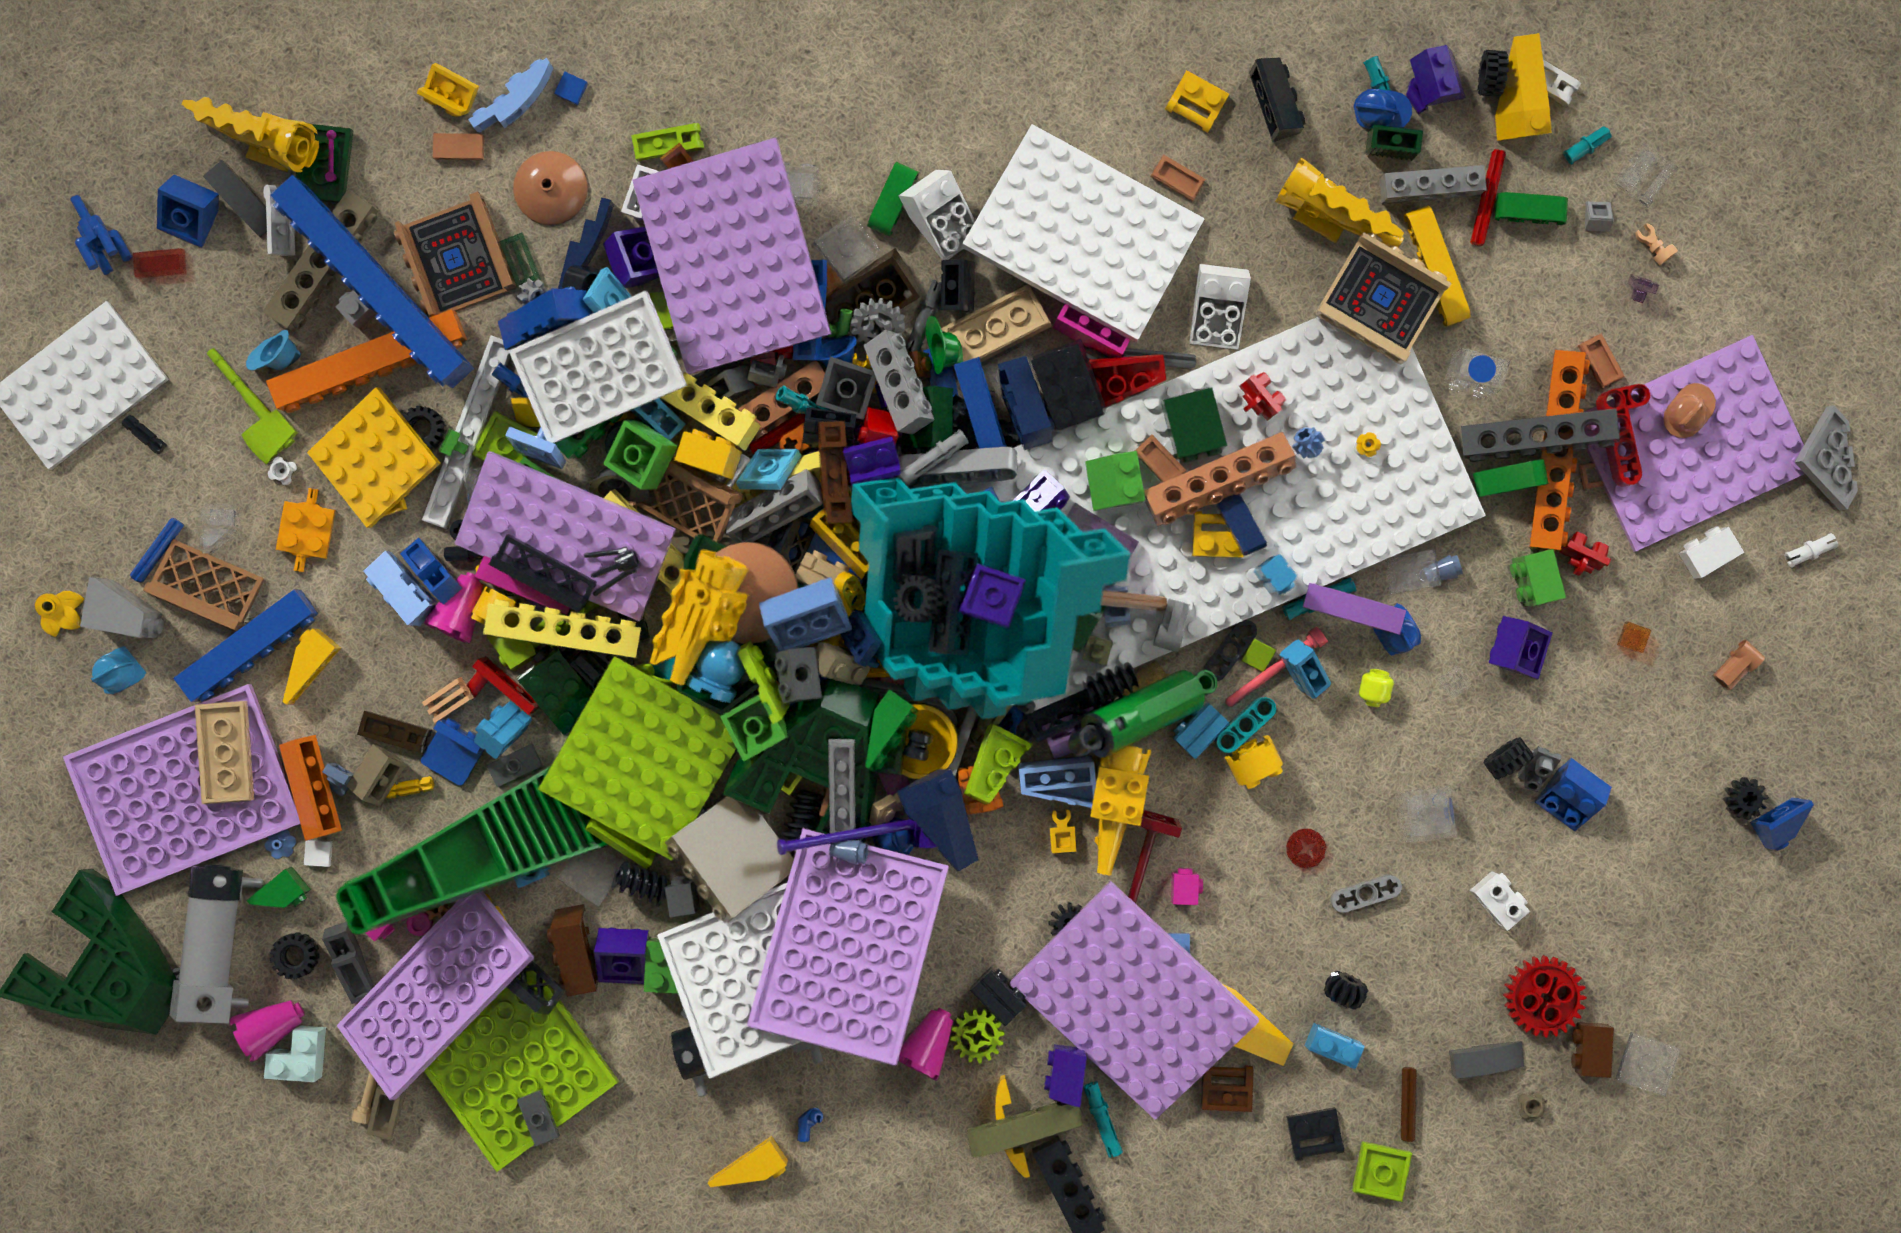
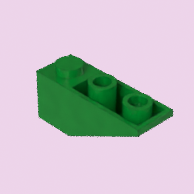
(888, 724)

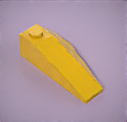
(1524, 104)
(1264, 1037)

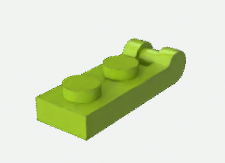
(658, 142)

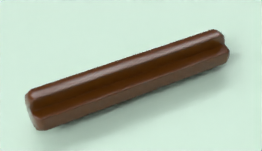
(1408, 1104)

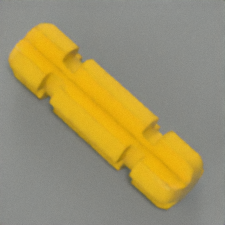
(411, 787)

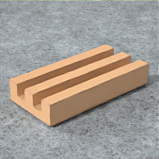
(433, 709)

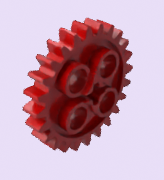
(1525, 984)

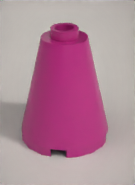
(455, 615)
(265, 1027)
(927, 1044)

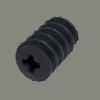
(1110, 684)
(802, 814)
(641, 882)

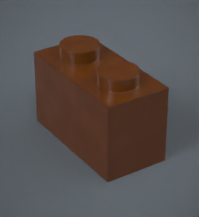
(1593, 1049)

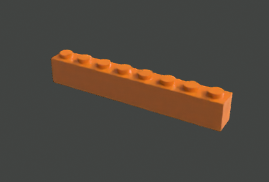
(353, 367)

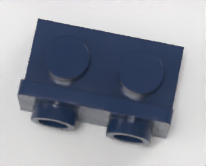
(862, 640)

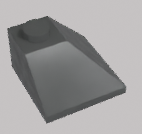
(846, 388)

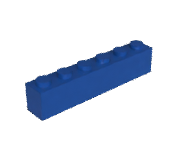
(245, 646)

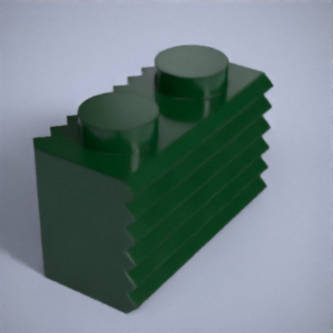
(1394, 142)

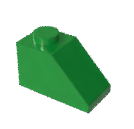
(282, 891)

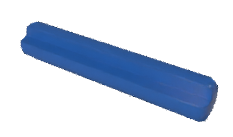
(156, 550)

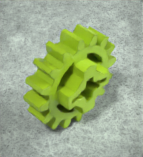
(988, 1038)

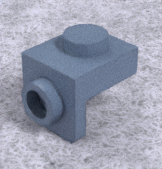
(1117, 615)

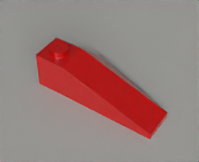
(1127, 375)

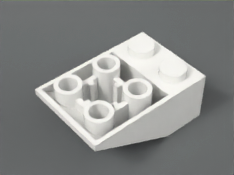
(939, 212)
(1219, 306)

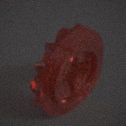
(1295, 846)

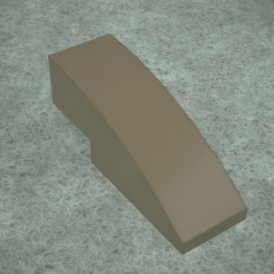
(384, 1114)

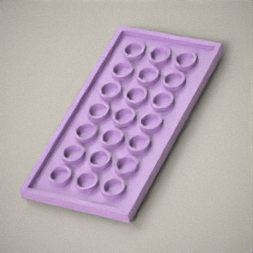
(565, 526)
(434, 992)

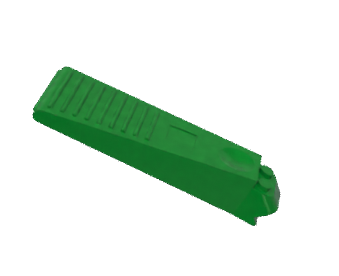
(482, 850)

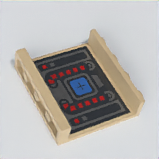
(1382, 297)

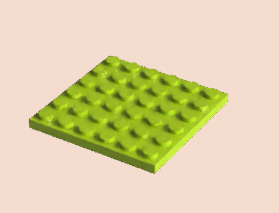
(640, 757)
(510, 1055)

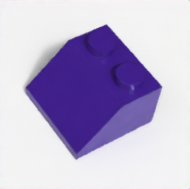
(1437, 76)
(631, 257)
(1520, 647)
(621, 955)
(1066, 1074)

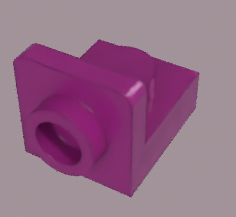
(893, 783)

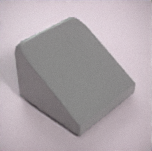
(1598, 216)

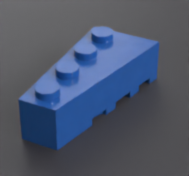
(543, 315)

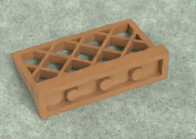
(701, 483)
(202, 607)

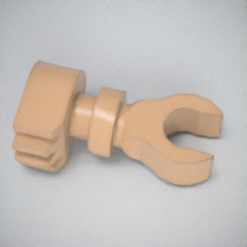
(1656, 246)

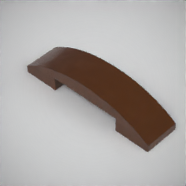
(834, 473)

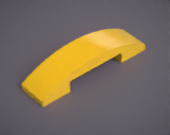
(1017, 1155)

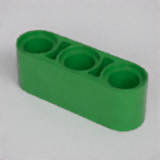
(889, 204)
(1531, 207)
(1510, 478)

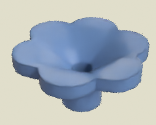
(285, 846)

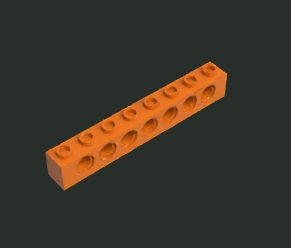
(1541, 538)

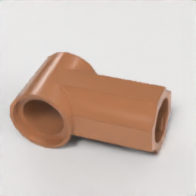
(1742, 661)

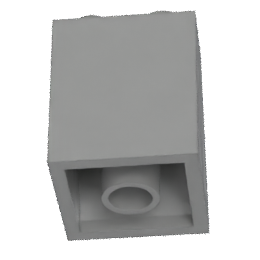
(119, 611)

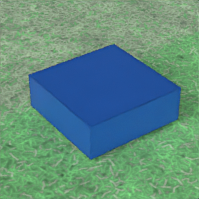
(571, 88)

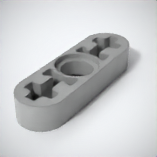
(1382, 881)

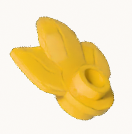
(62, 613)

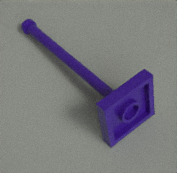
(918, 837)

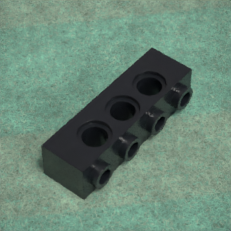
(1045, 1156)

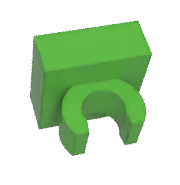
(451, 443)

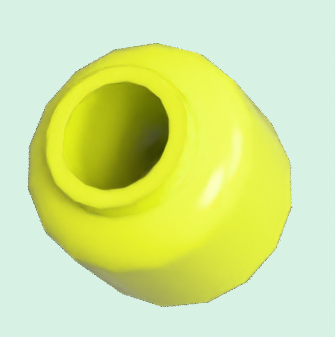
(1376, 687)

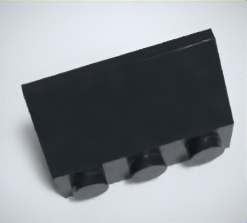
(1276, 98)

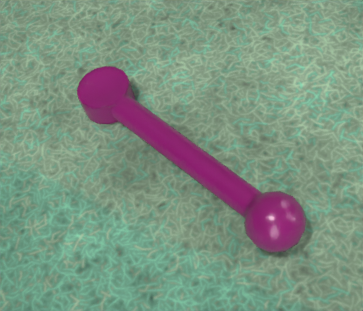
(330, 176)

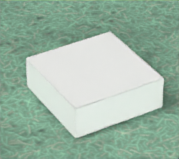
(318, 853)

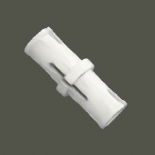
(1811, 550)

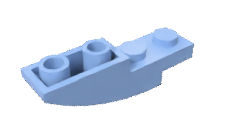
(523, 90)

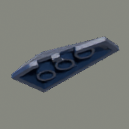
(940, 812)

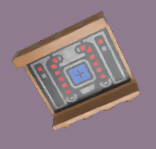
(455, 257)

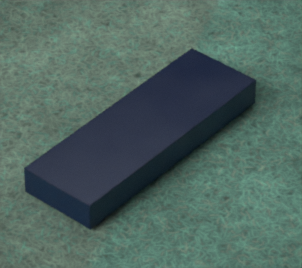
(1241, 524)

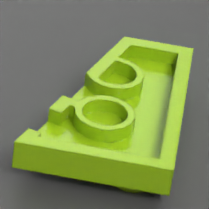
(994, 762)
(623, 844)

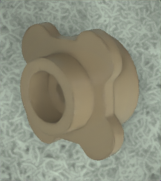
(1537, 1109)

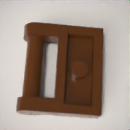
(1228, 1096)

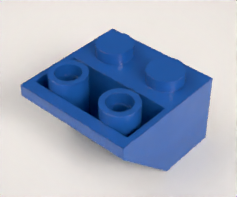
(1574, 794)

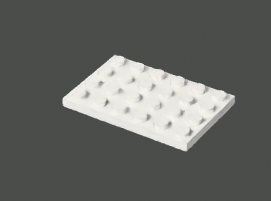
(598, 367)
(79, 385)

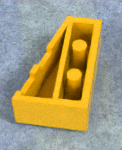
(843, 540)

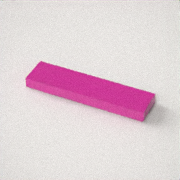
(499, 579)

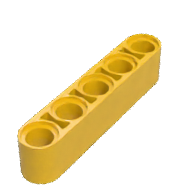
(1434, 254)

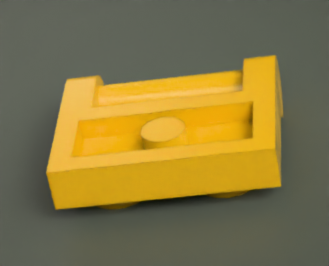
(1201, 95)
(1212, 542)

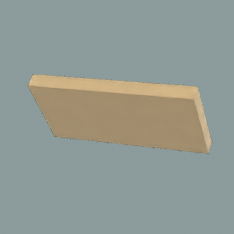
(1000, 324)
(224, 752)

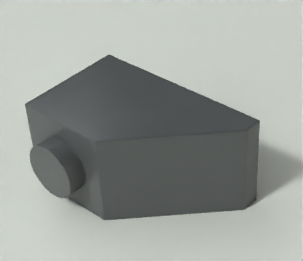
(731, 384)

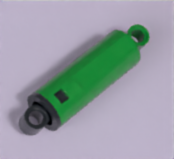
(1142, 713)

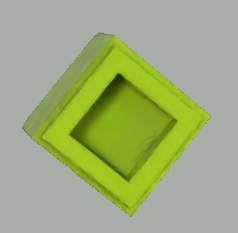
(1258, 655)

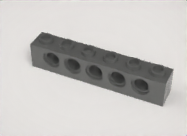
(1604, 419)

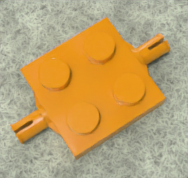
(305, 529)

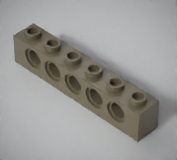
(308, 266)

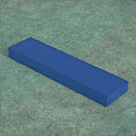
(979, 404)

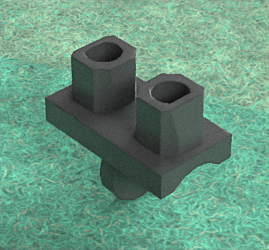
(1538, 768)

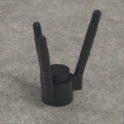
(626, 561)

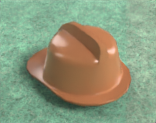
(1689, 410)

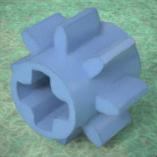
(1308, 442)

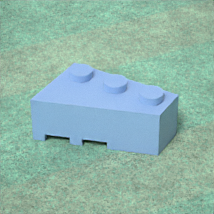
(400, 589)
(1060, 779)

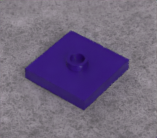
(993, 596)

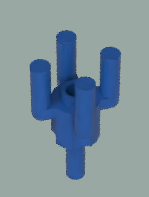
(97, 238)

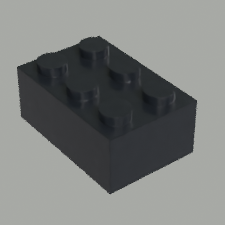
(1069, 385)

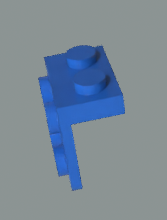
(452, 752)

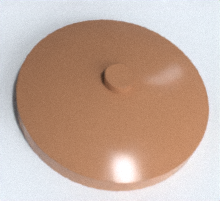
(766, 578)

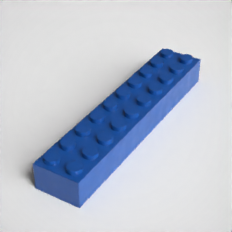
(370, 280)

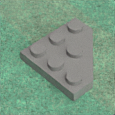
(1829, 459)

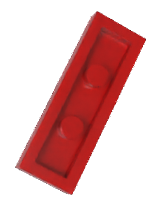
(491, 672)

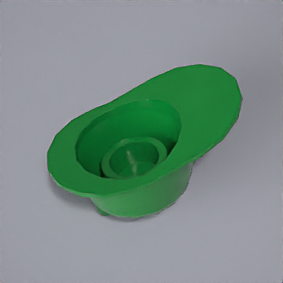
(944, 346)

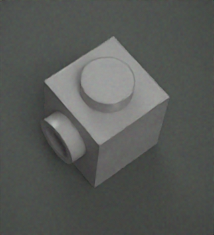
(354, 309)

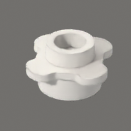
(277, 465)

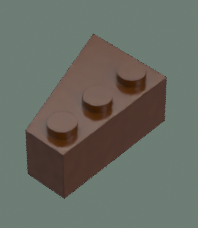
(573, 951)

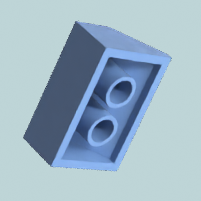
(805, 615)

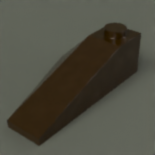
(883, 278)

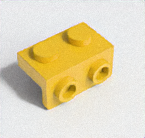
(448, 91)

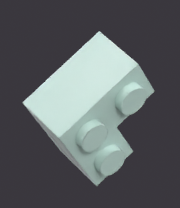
(304, 1059)

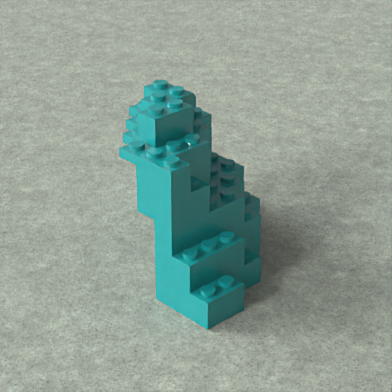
(1044, 547)

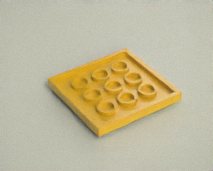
(373, 457)

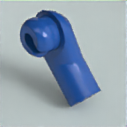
(806, 1121)

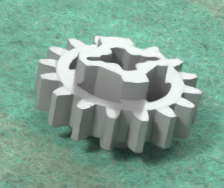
(879, 316)

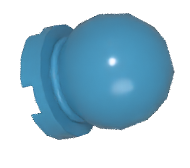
(718, 670)

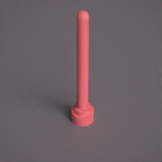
(1314, 639)

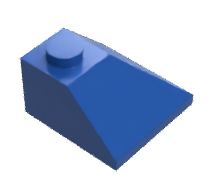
(1782, 823)

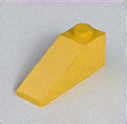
(309, 660)
(755, 1165)

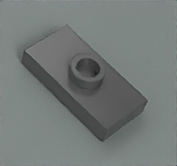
(514, 765)
(538, 1117)

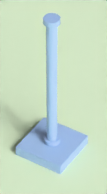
(536, 447)

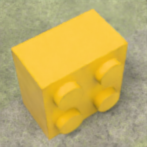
(713, 456)

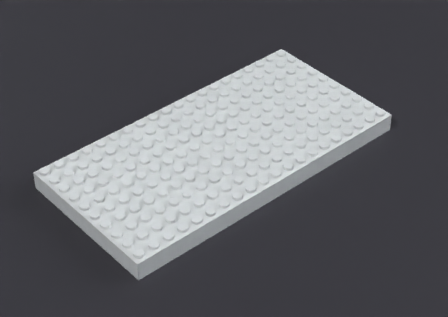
(1322, 516)

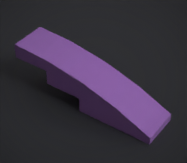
(1354, 608)

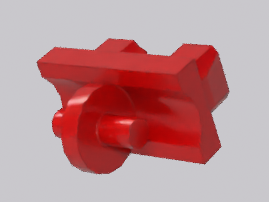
(1259, 398)
(1584, 558)

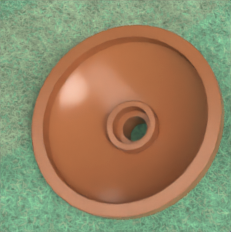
(561, 199)

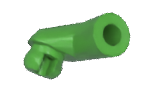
(841, 327)

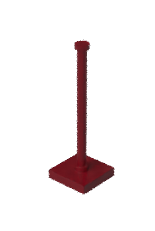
(1154, 824)

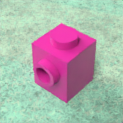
(1185, 887)

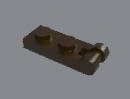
(393, 731)

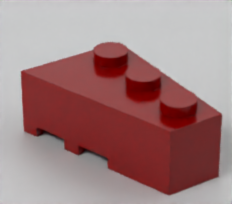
(876, 426)

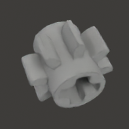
(531, 290)

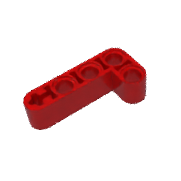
(1624, 403)

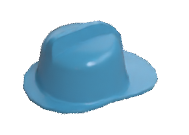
(274, 353)
(117, 671)

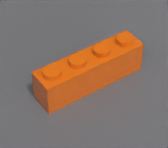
(310, 787)

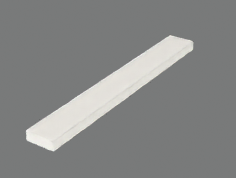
(471, 428)

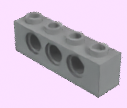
(1432, 184)
(899, 382)
(775, 508)

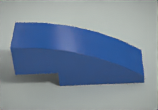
(431, 571)

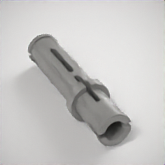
(942, 451)

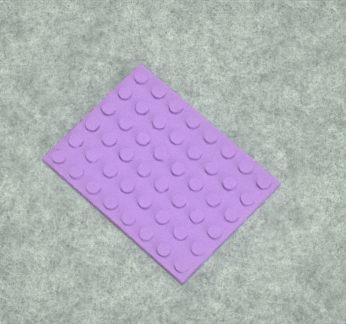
(731, 256)
(1733, 458)
(147, 797)
(849, 950)
(1134, 1000)

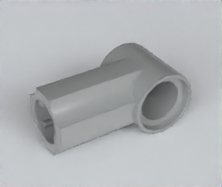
(1170, 631)

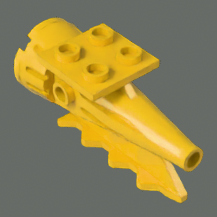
(270, 139)
(1332, 209)
(701, 611)
(1118, 800)

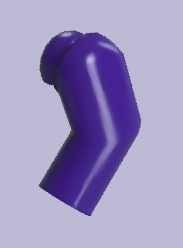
(1414, 97)

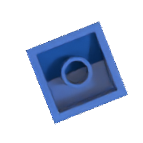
(186, 210)

